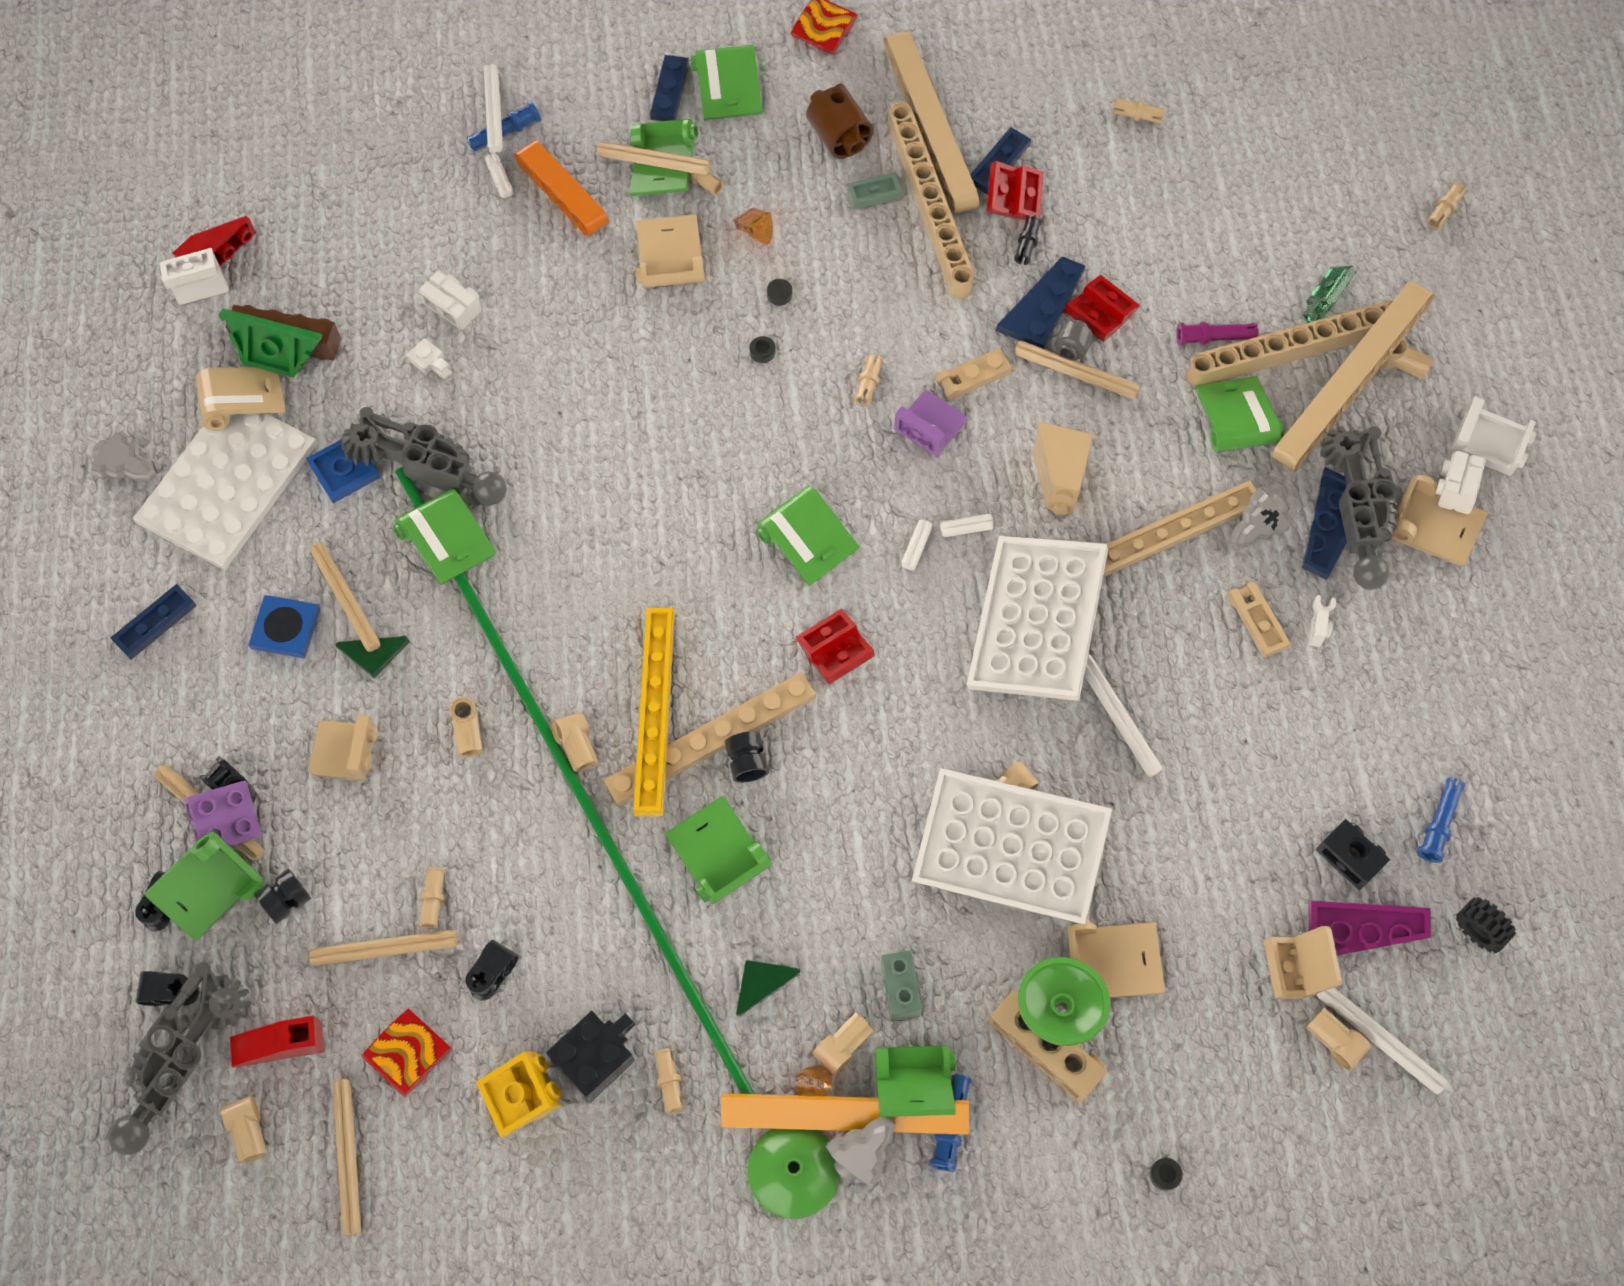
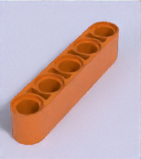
(561, 188)

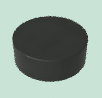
(779, 292)
(762, 349)
(1166, 1174)

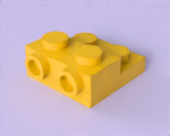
(519, 1092)

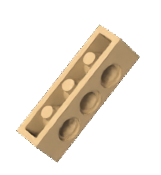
(1076, 1084)

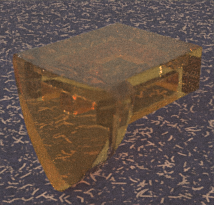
(756, 224)
(813, 1082)

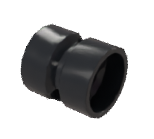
(747, 759)
(282, 896)

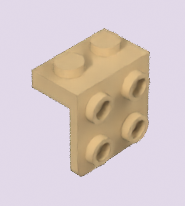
(343, 749)
(1303, 964)

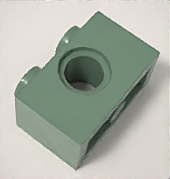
(901, 986)

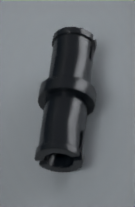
(1027, 240)

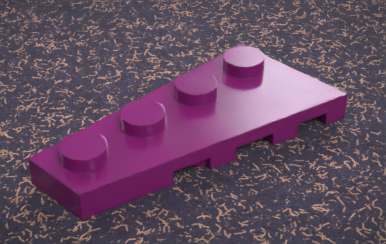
(1369, 926)

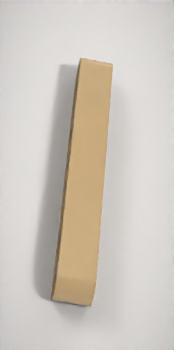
(931, 122)
(931, 200)
(1285, 343)
(1352, 376)

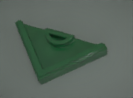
(373, 661)
(762, 981)

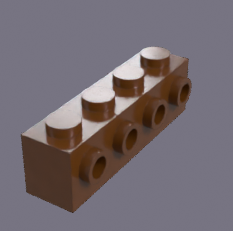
(330, 340)

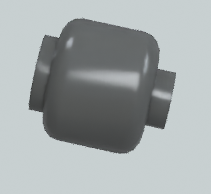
(1073, 340)

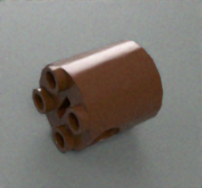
(839, 121)

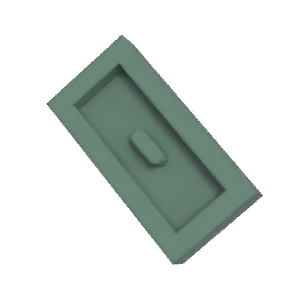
(874, 191)

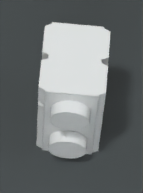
(450, 299)
(1461, 482)

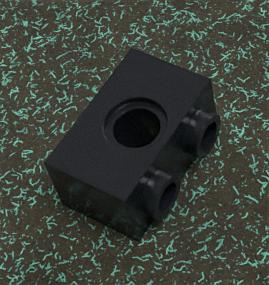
(1356, 870)

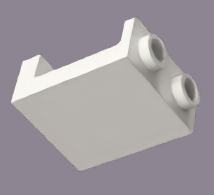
(1493, 438)

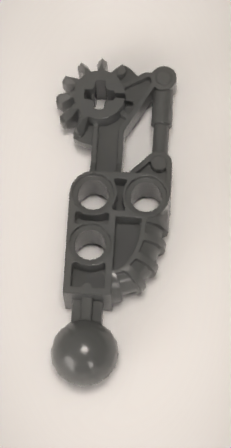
(423, 454)
(1379, 514)
(131, 1132)

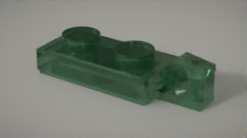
(1328, 292)

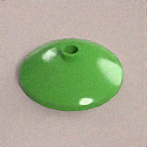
(1069, 985)
(789, 1193)

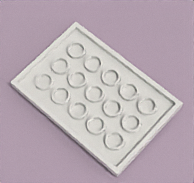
(225, 485)
(1038, 617)
(1012, 846)

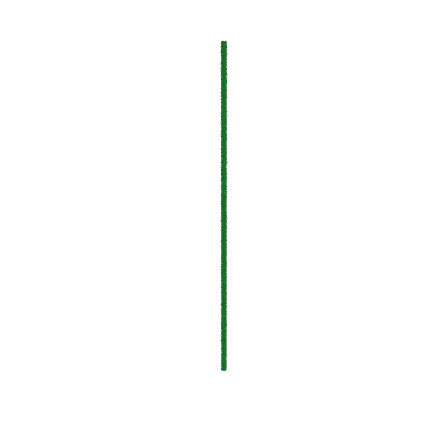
(594, 818)

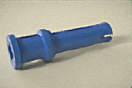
(513, 122)
(1438, 831)
(947, 1144)

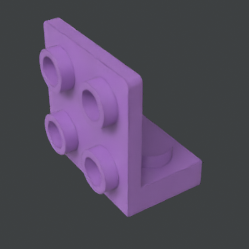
(929, 422)
(224, 811)

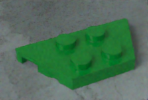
(269, 343)

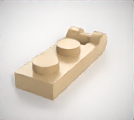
(974, 374)
(1259, 619)

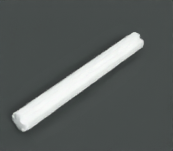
(493, 110)
(1121, 718)
(1384, 1040)

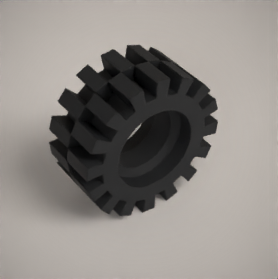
(1485, 925)

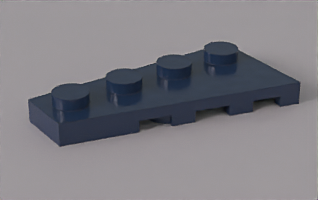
(1041, 308)
(1326, 531)

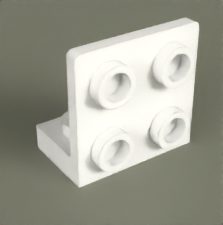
(194, 276)

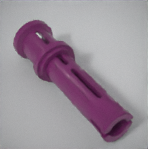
(1203, 332)

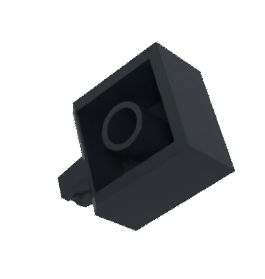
(593, 1053)

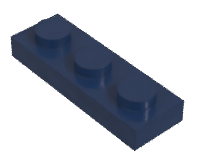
(669, 88)
(1006, 151)
(153, 621)

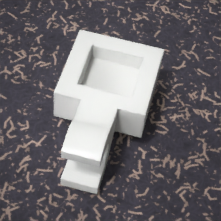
(427, 358)
(1320, 626)

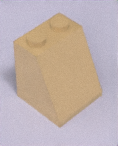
(1060, 465)

